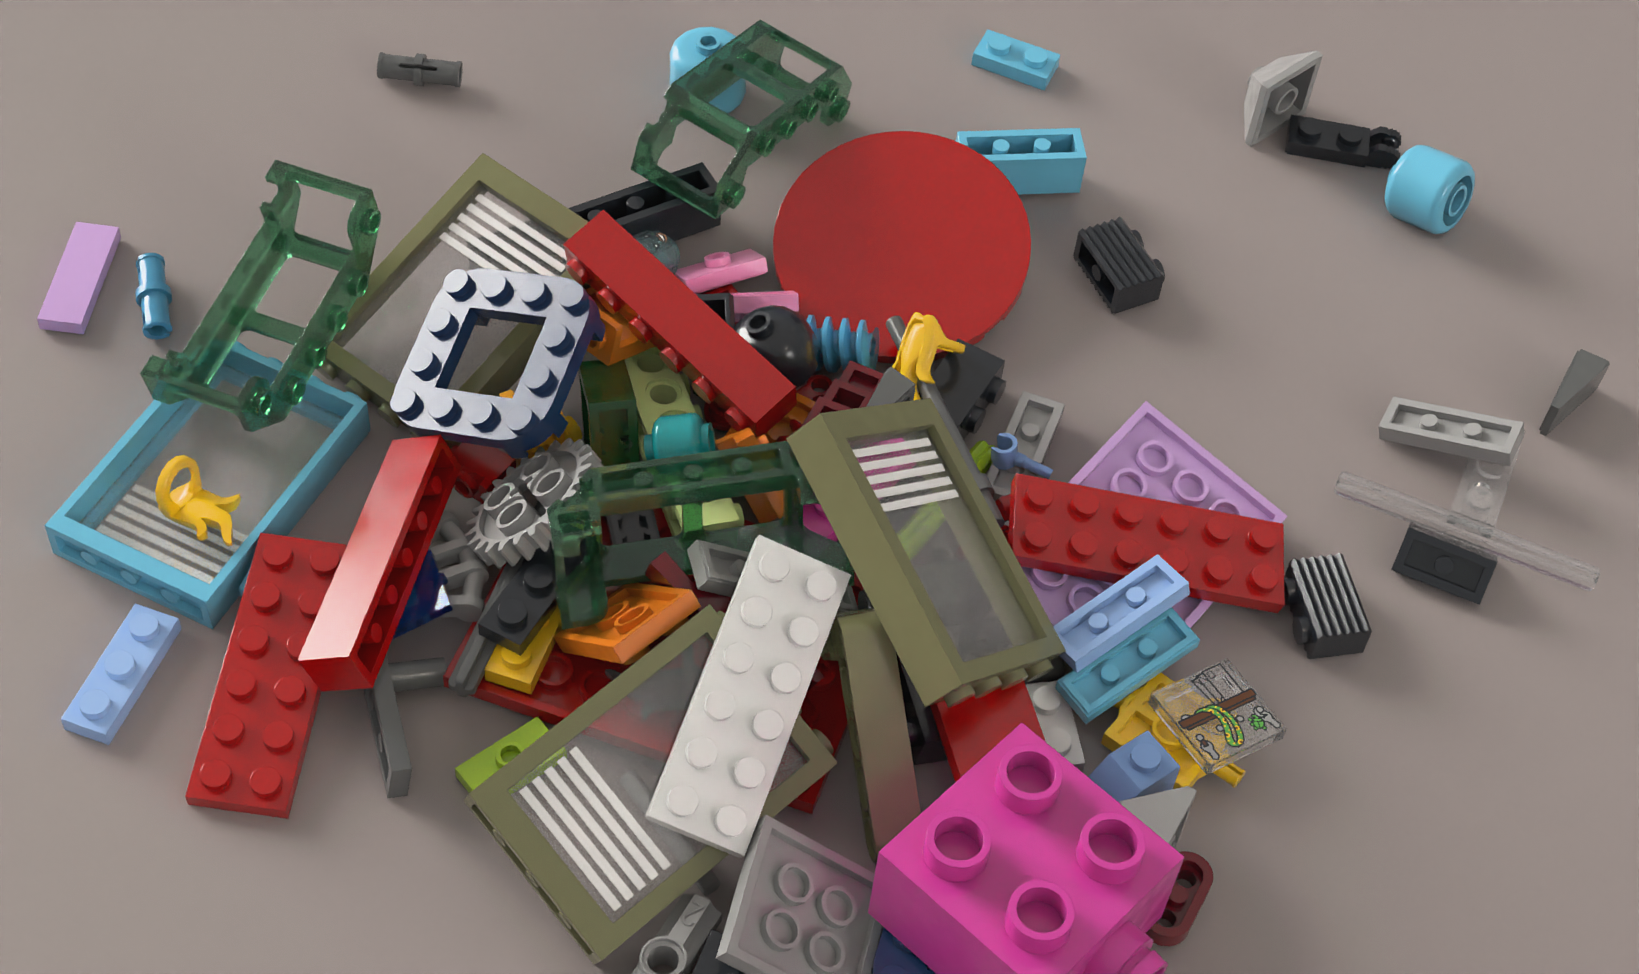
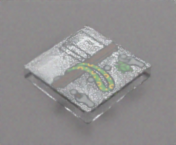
(1217, 716)

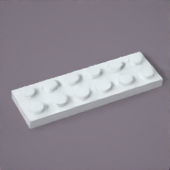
(748, 697)

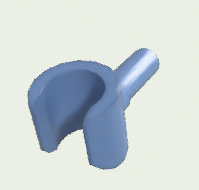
(1007, 456)

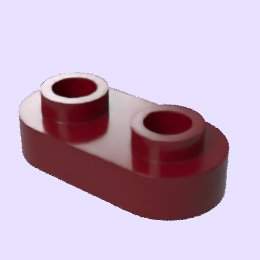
(1184, 902)

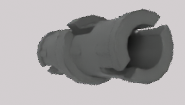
(419, 69)

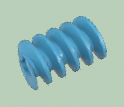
(845, 345)

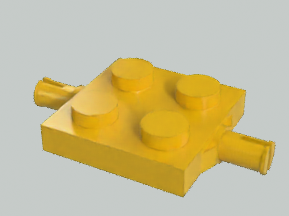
(1138, 716)

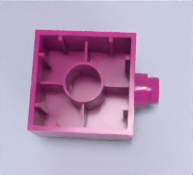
(1026, 873)

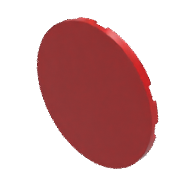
(902, 231)

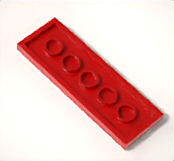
(1113, 533)
(263, 694)

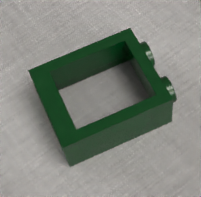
(609, 412)

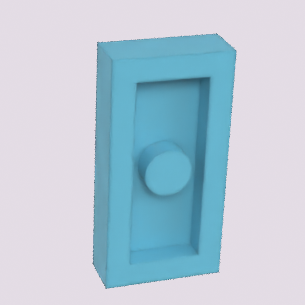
(1015, 59)

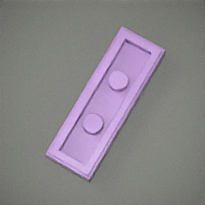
(79, 278)

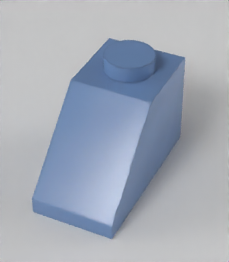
(1136, 769)

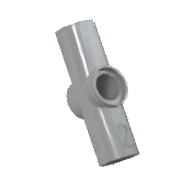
(681, 936)

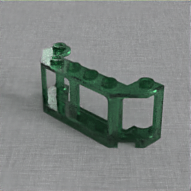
(756, 58)
(234, 309)
(667, 483)

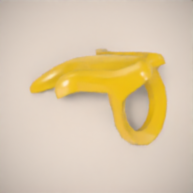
(919, 348)
(191, 504)

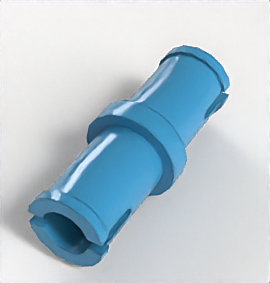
(153, 296)

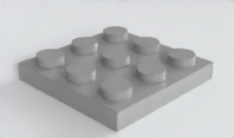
(799, 908)

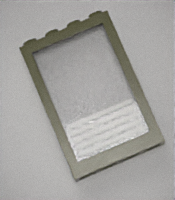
(480, 222)
(926, 550)
(580, 797)

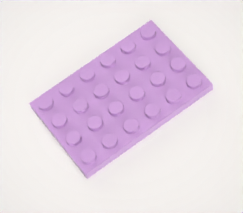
(1160, 463)

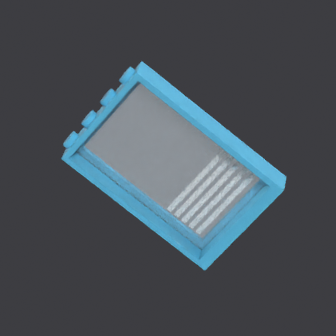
(278, 471)

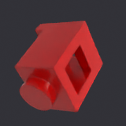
(479, 469)

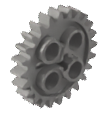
(507, 522)

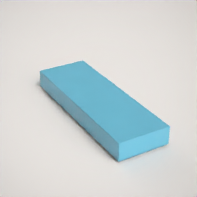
(1127, 665)

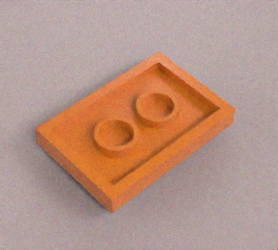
(633, 621)

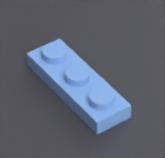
(1120, 612)
(121, 674)

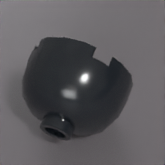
(783, 340)

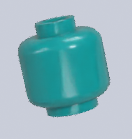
(679, 436)

